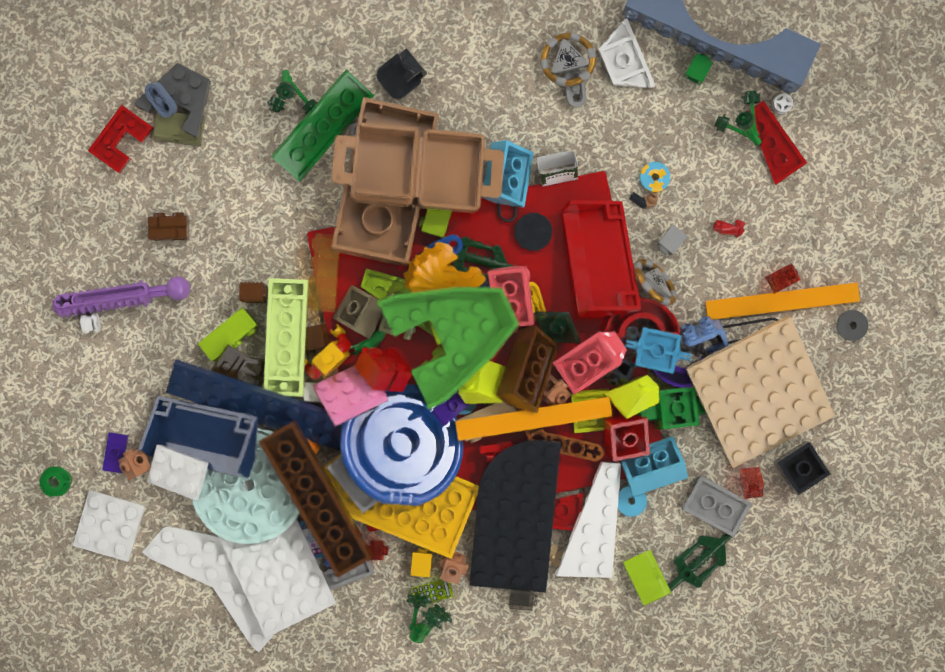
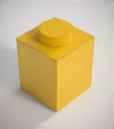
(421, 563)

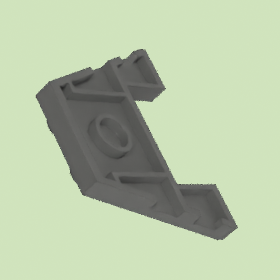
(188, 91)

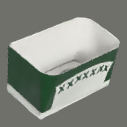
(557, 160)

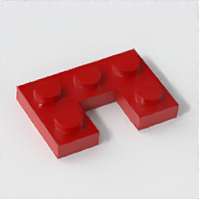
(106, 143)

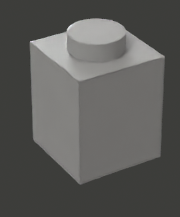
(671, 240)

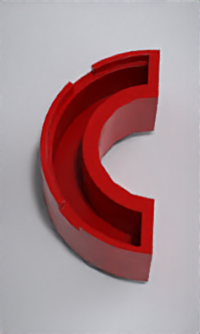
(657, 313)

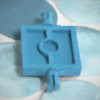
(658, 350)

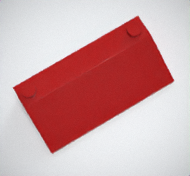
(600, 258)

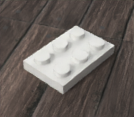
(177, 472)

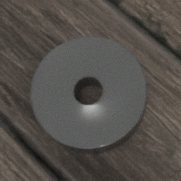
(844, 329)

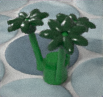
(420, 630)

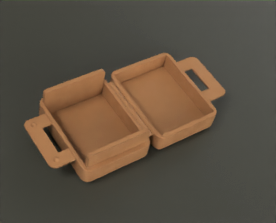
(398, 165)

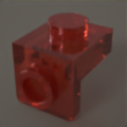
(782, 278)

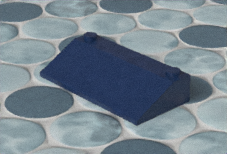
(204, 432)

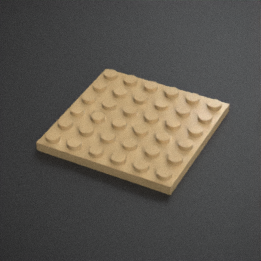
(760, 391)

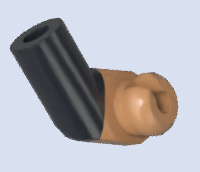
(644, 202)

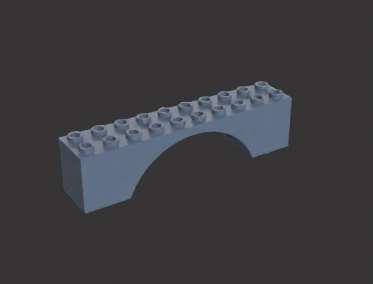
(778, 60)

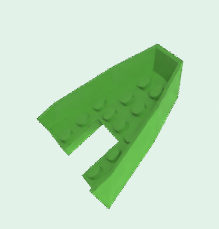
(470, 328)

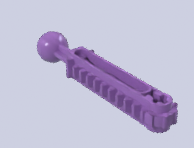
(118, 297)

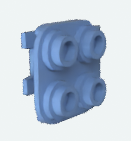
(704, 331)

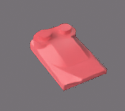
(517, 290)
(591, 360)

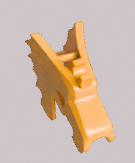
(432, 272)

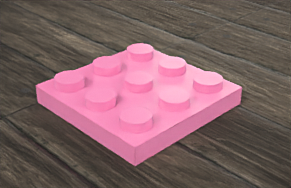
(347, 395)

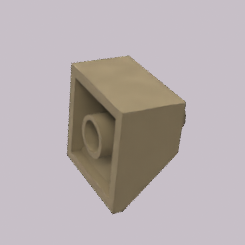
(359, 312)

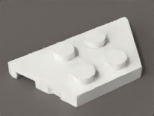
(624, 59)

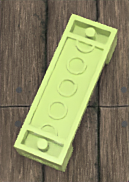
(286, 336)

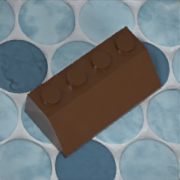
(527, 369)

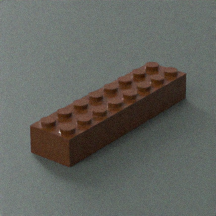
(316, 498)

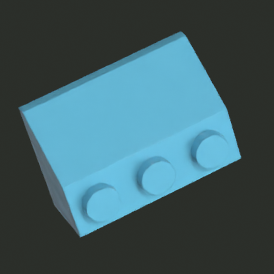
(515, 173)
(655, 470)

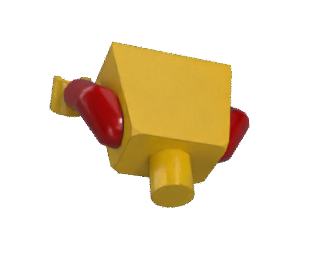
(330, 357)

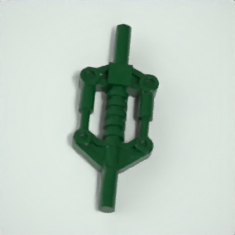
(498, 262)
(715, 545)

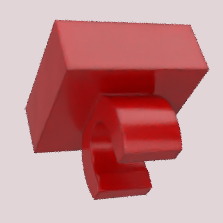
(489, 449)

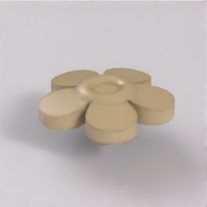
(555, 555)

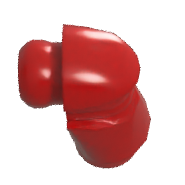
(729, 229)

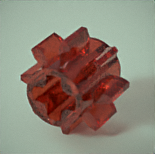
(378, 549)

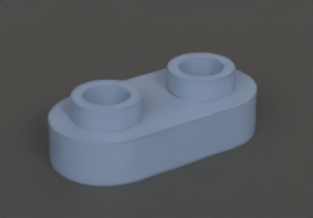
(161, 99)

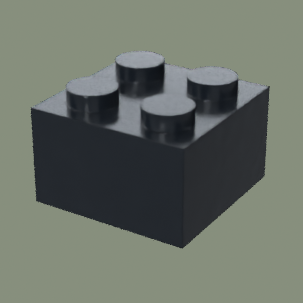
(802, 467)

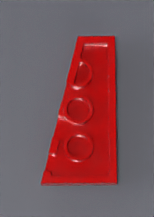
(777, 147)

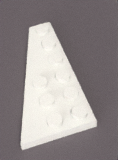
(593, 536)

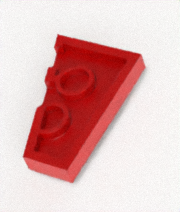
(567, 511)

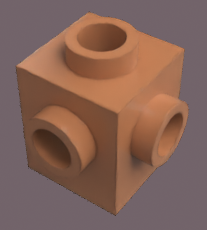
(555, 391)
(134, 463)
(453, 568)

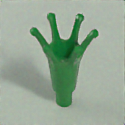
(374, 341)

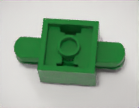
(675, 409)

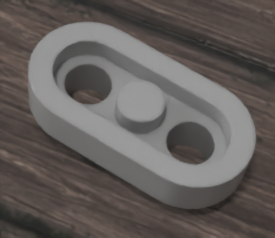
(575, 90)

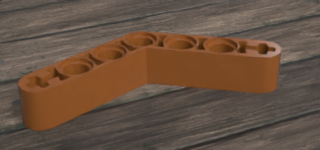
(566, 443)

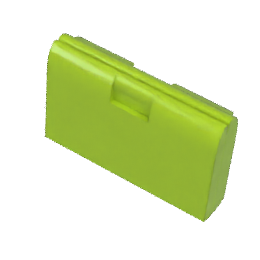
(647, 578)

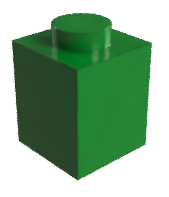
(698, 69)

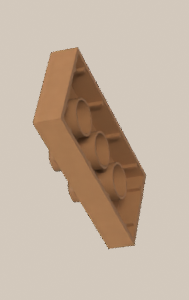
(380, 230)

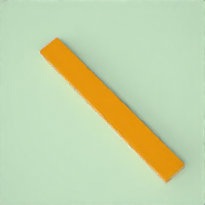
(782, 301)
(528, 420)

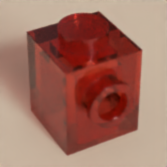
(751, 482)

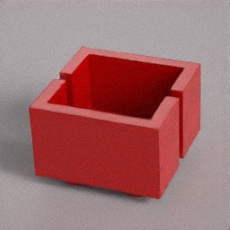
(383, 369)

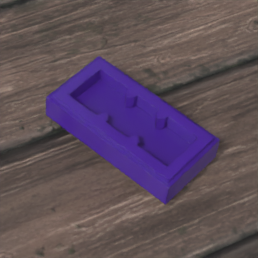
(449, 409)
(114, 451)

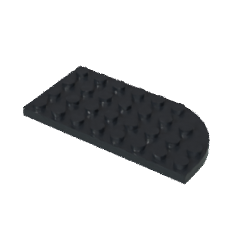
(516, 517)

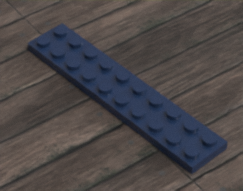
(238, 396)

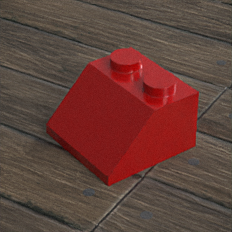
(626, 437)

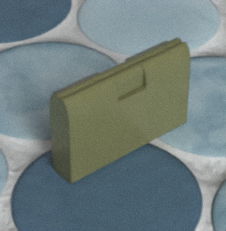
(170, 130)

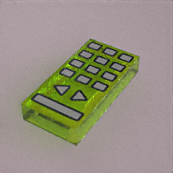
(434, 590)

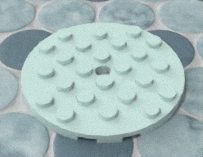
(245, 514)

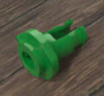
(50, 485)

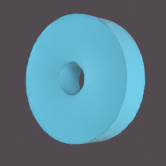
(631, 509)

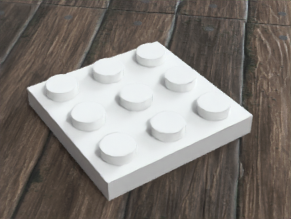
(109, 525)

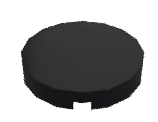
(533, 231)

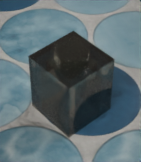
(522, 599)

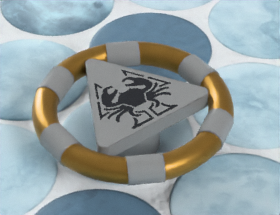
(568, 59)
(655, 281)

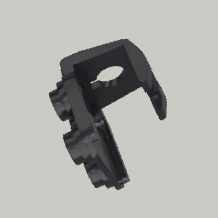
(401, 74)

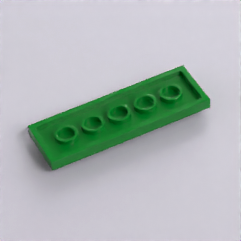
(321, 126)

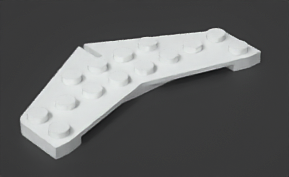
(206, 560)

